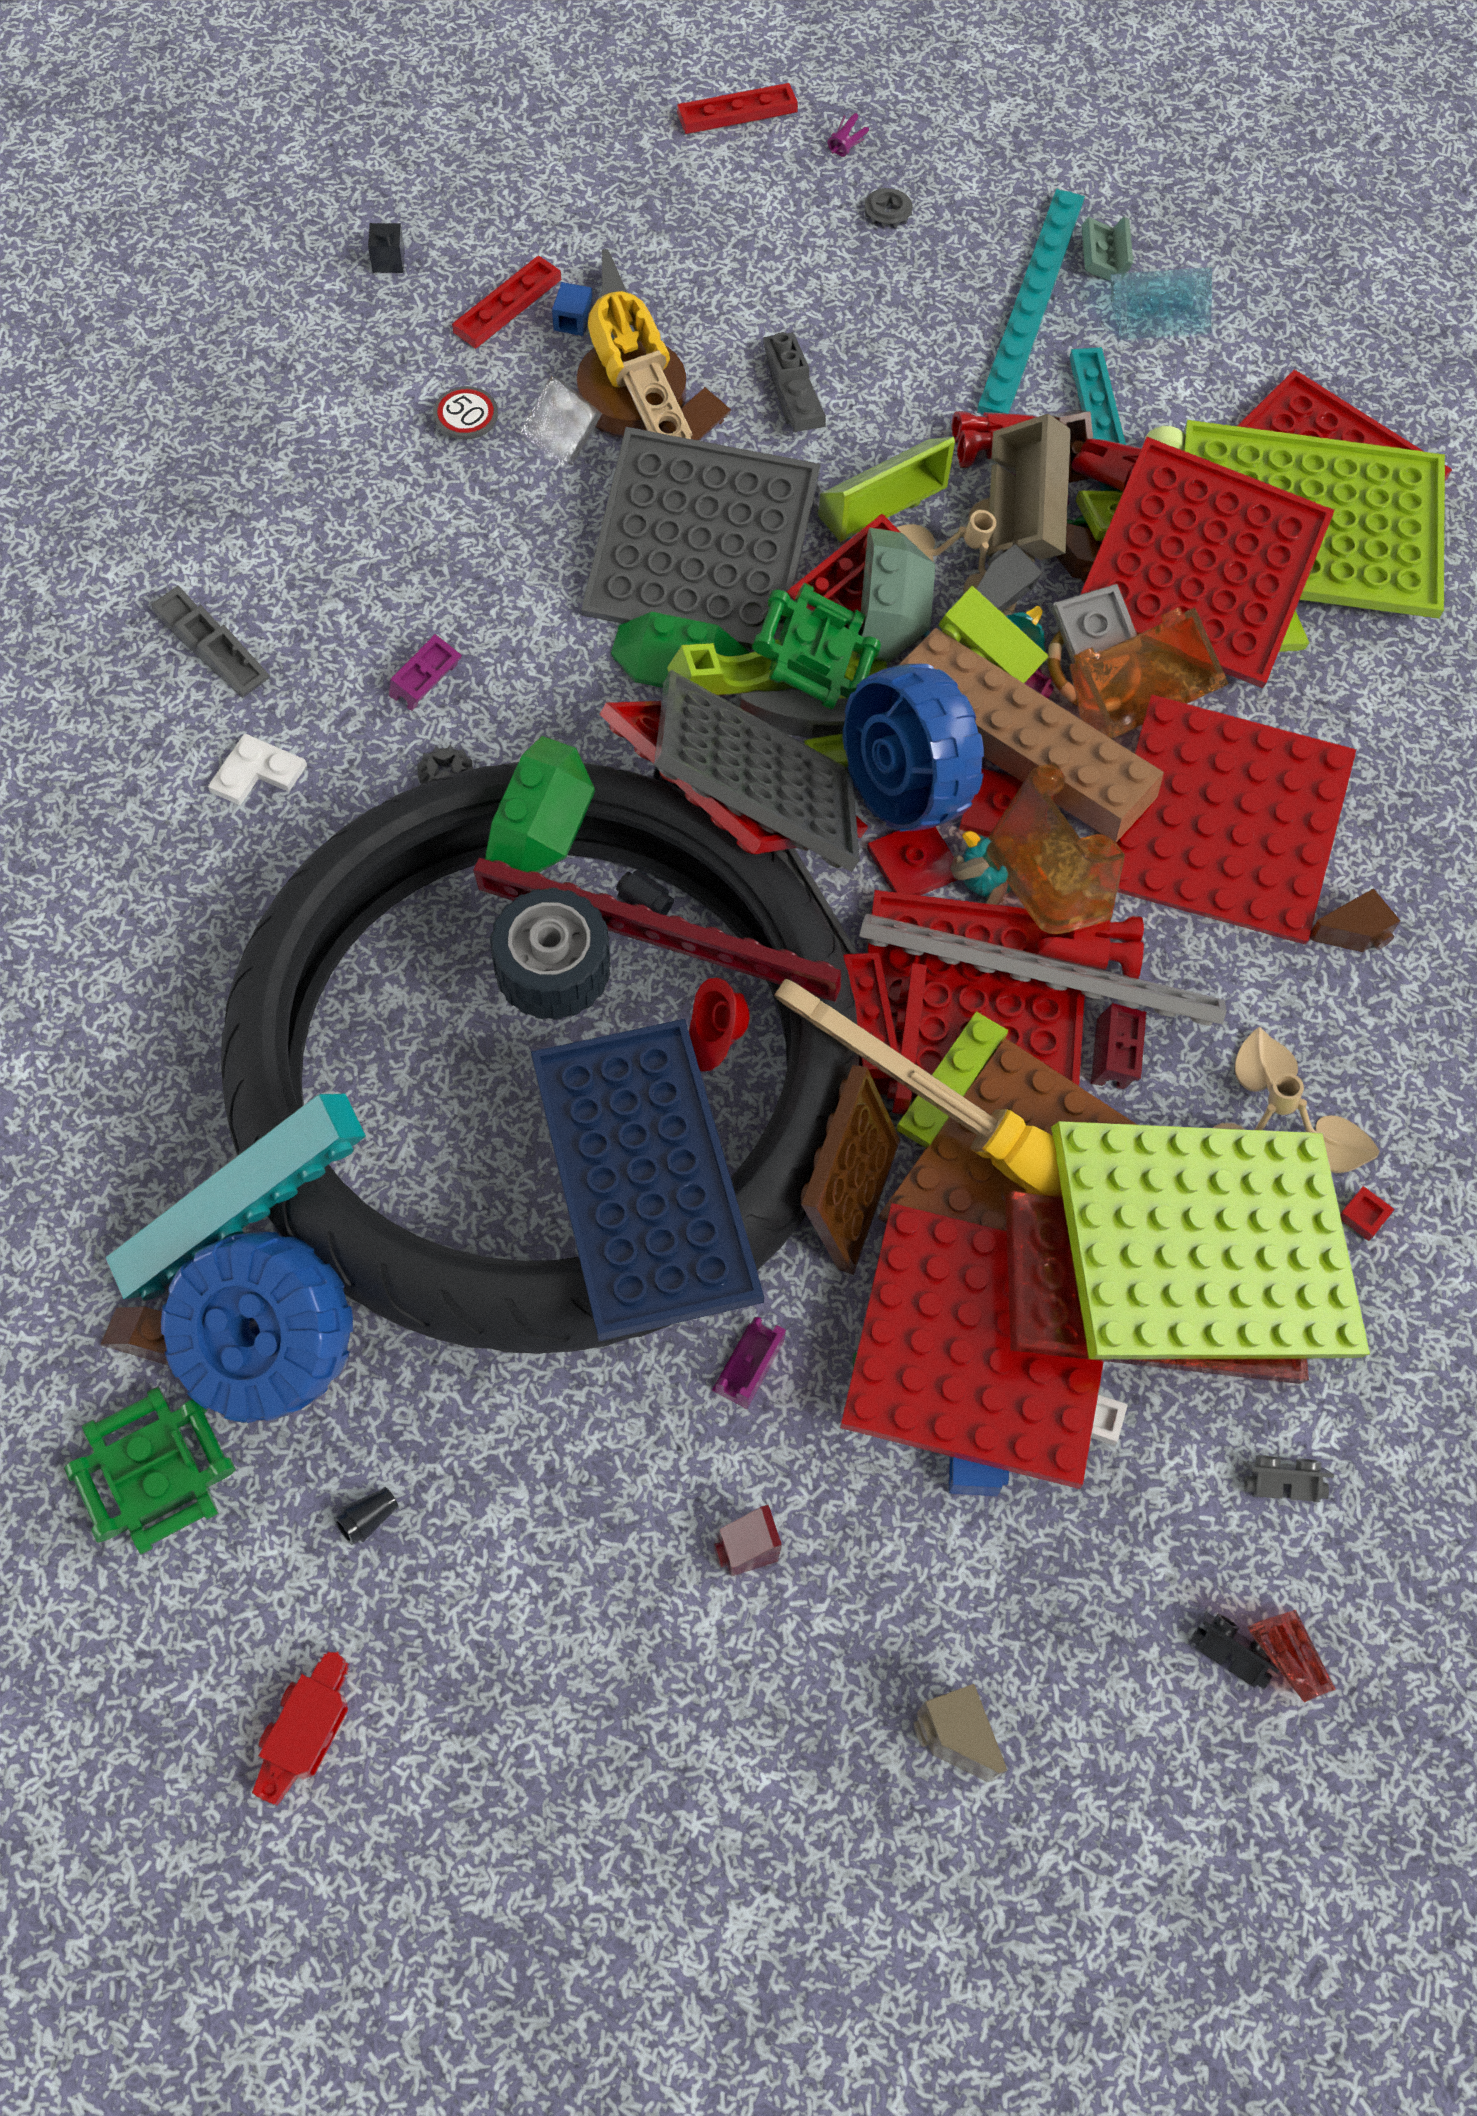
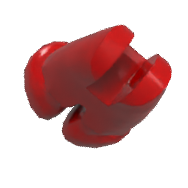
(976, 432)
(1106, 462)
(1093, 948)

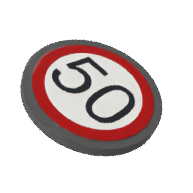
(465, 412)

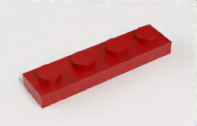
(737, 108)
(506, 301)
(871, 1002)
(908, 1023)

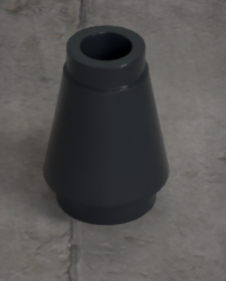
(365, 1515)

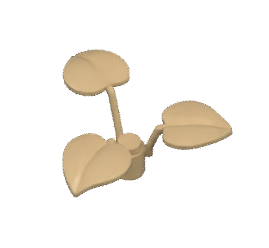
(976, 535)
(1270, 1065)

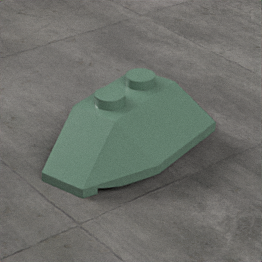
(895, 592)

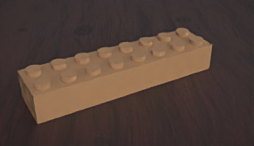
(1025, 730)

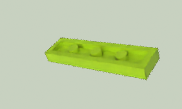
(958, 1072)

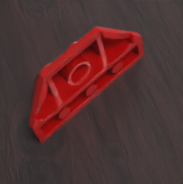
(842, 573)

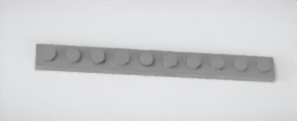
(1056, 973)

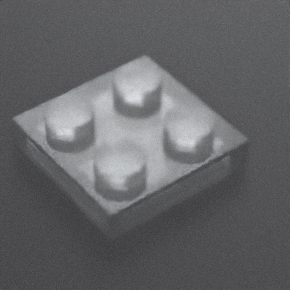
(560, 422)

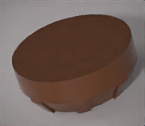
(616, 402)

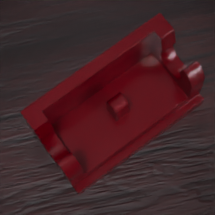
(1118, 1046)

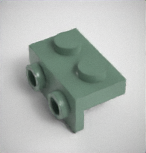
(1107, 248)

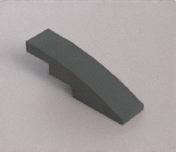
(210, 641)

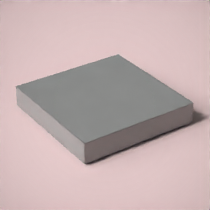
(1093, 620)

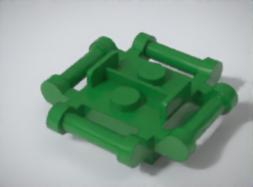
(815, 645)
(150, 1471)

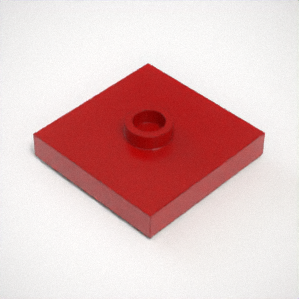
(990, 803)
(913, 860)

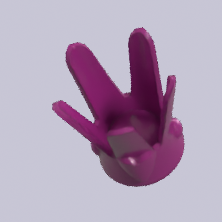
(841, 141)

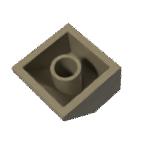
(960, 1733)

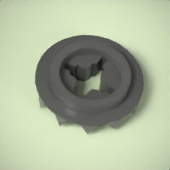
(879, 199)
(428, 768)

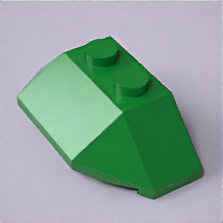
(652, 640)
(541, 808)

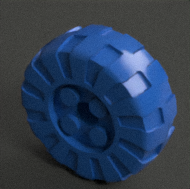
(913, 746)
(256, 1326)

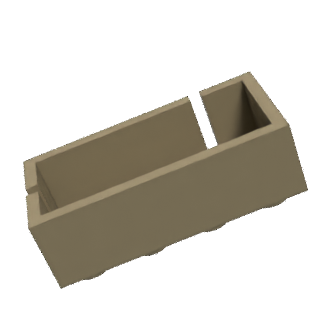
(1032, 504)

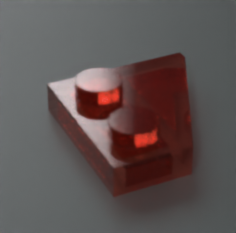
(1293, 1654)

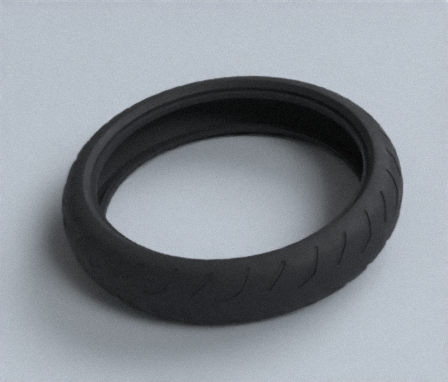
(412, 844)

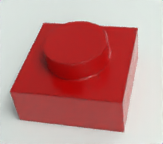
(1366, 1213)

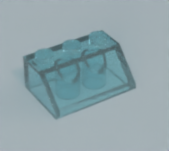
(1162, 302)

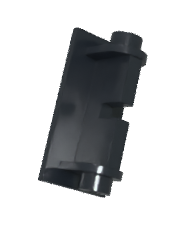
(1223, 1638)

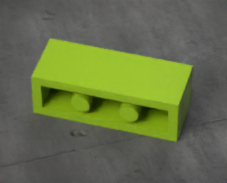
(992, 635)

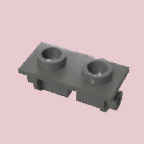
(1270, 1476)

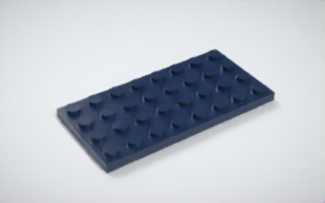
(645, 1180)

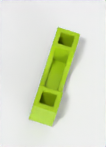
(724, 673)

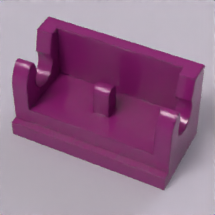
(423, 671)
(750, 1362)

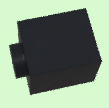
(386, 247)

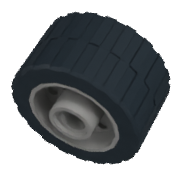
(550, 953)

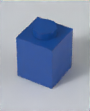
(572, 308)
(975, 1478)

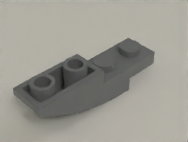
(792, 382)
(795, 712)

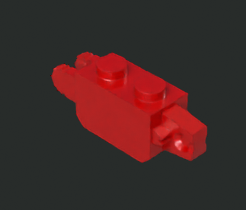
(303, 1730)

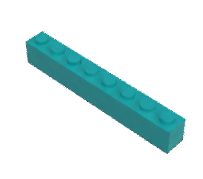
(237, 1194)

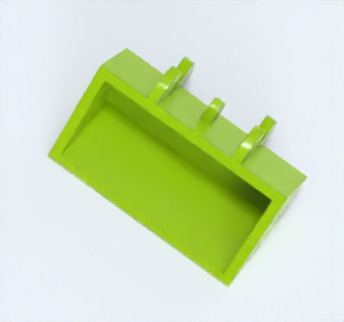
(887, 487)

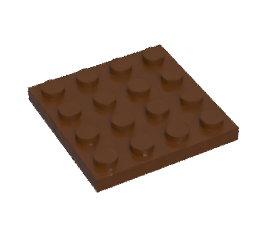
(851, 1169)

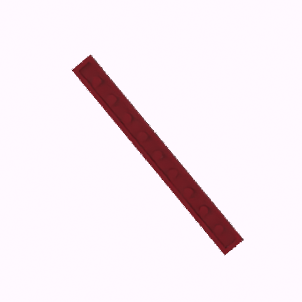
(673, 932)

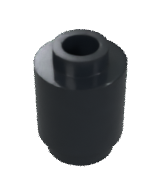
(643, 890)

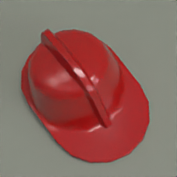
(716, 1022)

